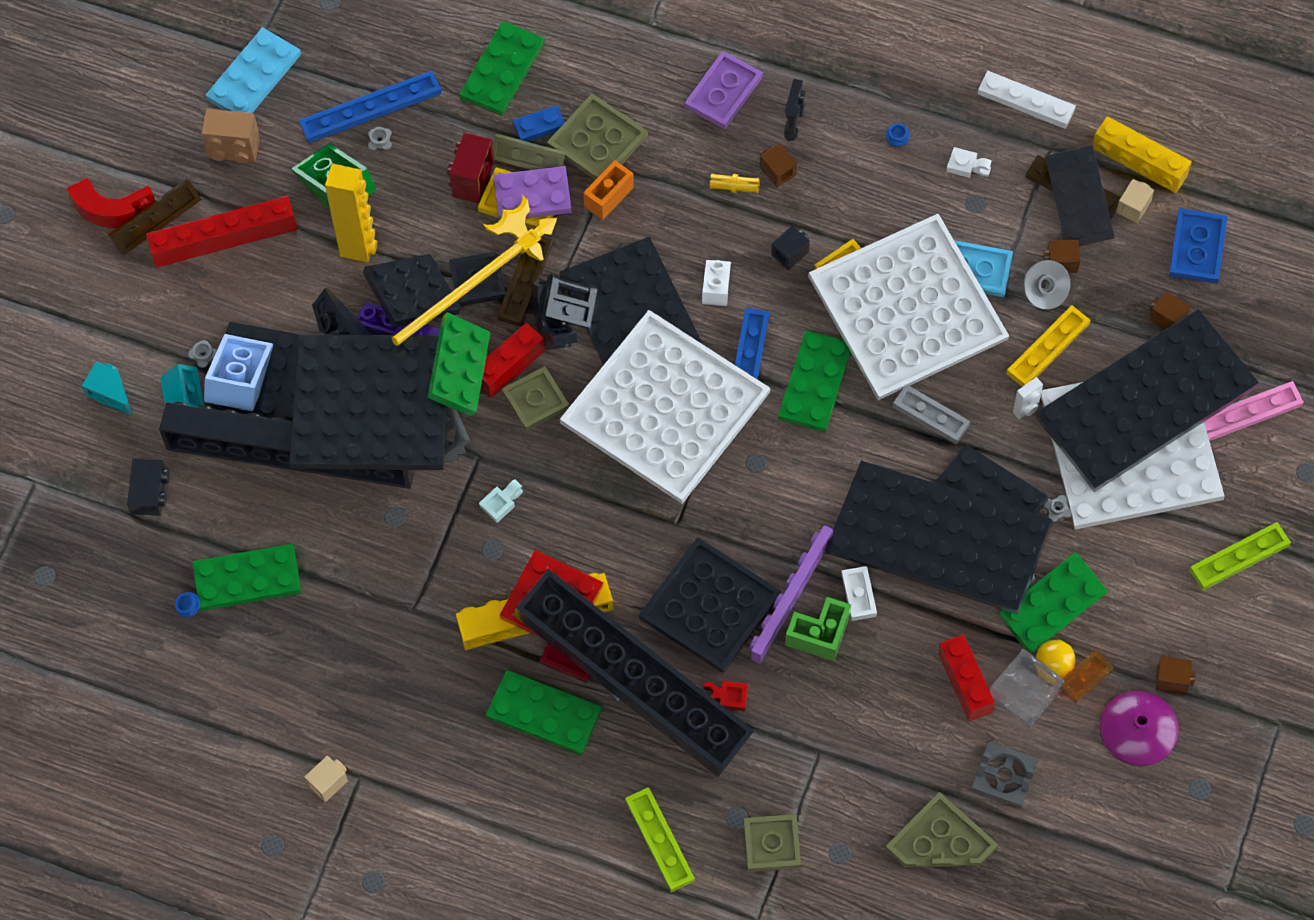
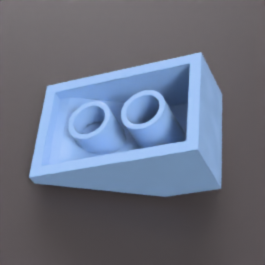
(237, 372)

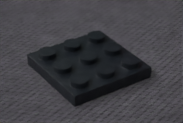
(408, 288)

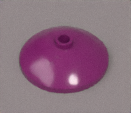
(1135, 742)

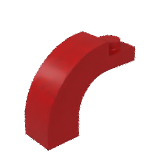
(107, 211)

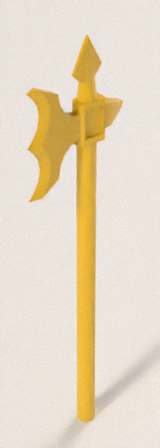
(512, 223)

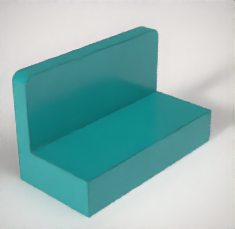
(182, 385)

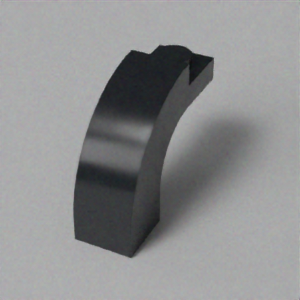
(555, 333)

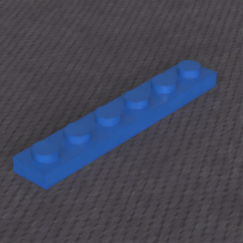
(370, 106)

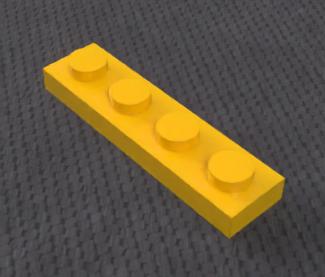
(1048, 346)

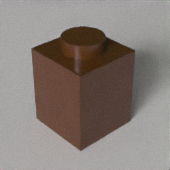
(777, 165)
(1064, 252)
(1168, 310)
(1174, 675)

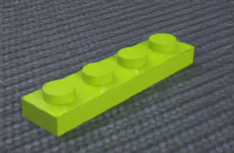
(1239, 556)
(659, 839)

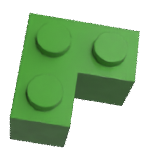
(821, 635)

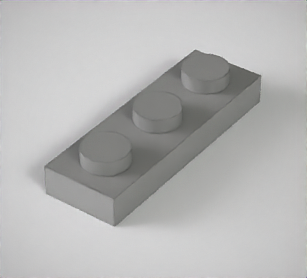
(931, 414)

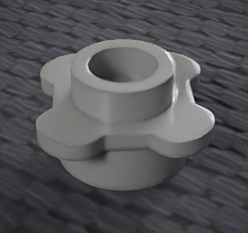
(377, 133)
(200, 347)
(1058, 515)

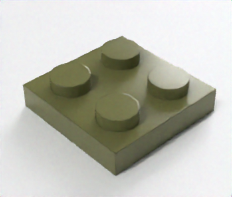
(535, 398)
(772, 843)

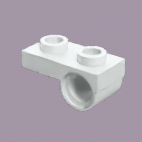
(716, 283)

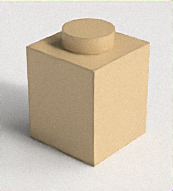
(1135, 200)
(327, 778)

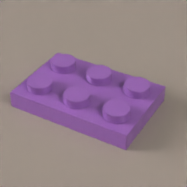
(723, 90)
(544, 189)

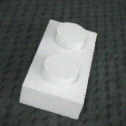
(1028, 398)
(859, 593)

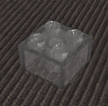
(1026, 688)

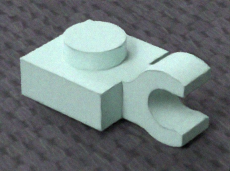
(499, 502)

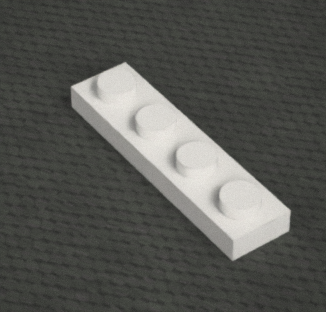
(1026, 99)

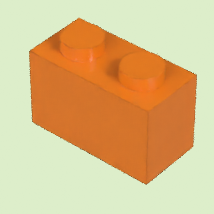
(608, 190)

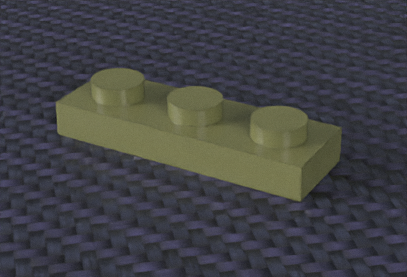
(526, 154)

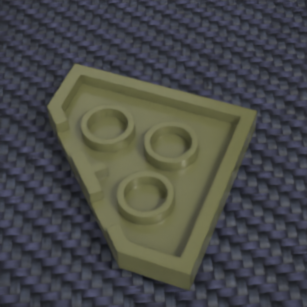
(941, 838)

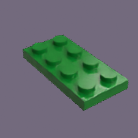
(502, 68)
(459, 364)
(815, 381)
(247, 577)
(1054, 603)
(544, 712)

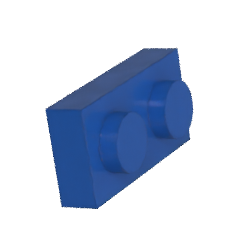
(538, 124)

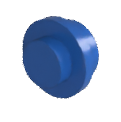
(897, 135)
(187, 604)

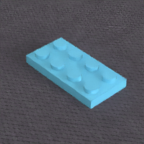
(253, 73)

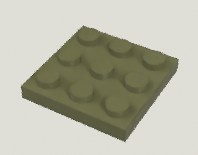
(597, 137)

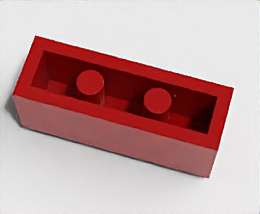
(511, 359)
(966, 678)

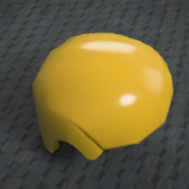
(1057, 656)

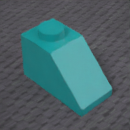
(106, 387)

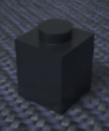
(790, 247)

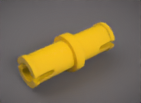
(735, 183)

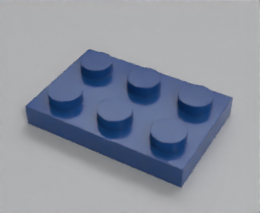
(1198, 246)

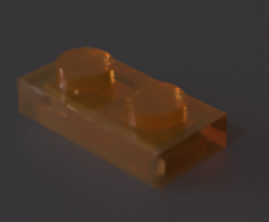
(1086, 676)

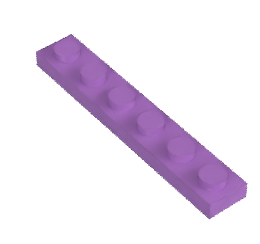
(786, 602)

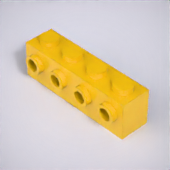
(1141, 154)

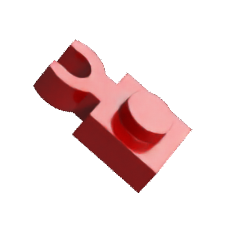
(731, 695)

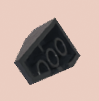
(334, 317)

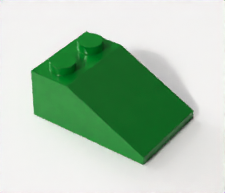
(315, 170)

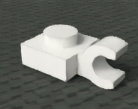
(965, 162)

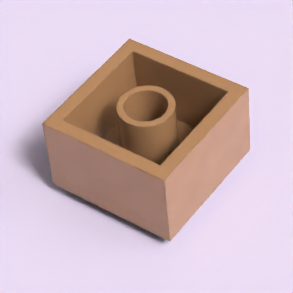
(230, 135)

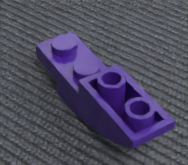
(377, 323)

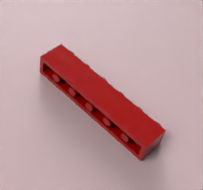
(221, 231)

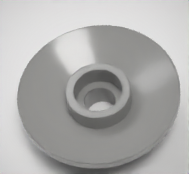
(1056, 288)

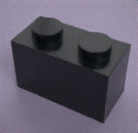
(146, 487)

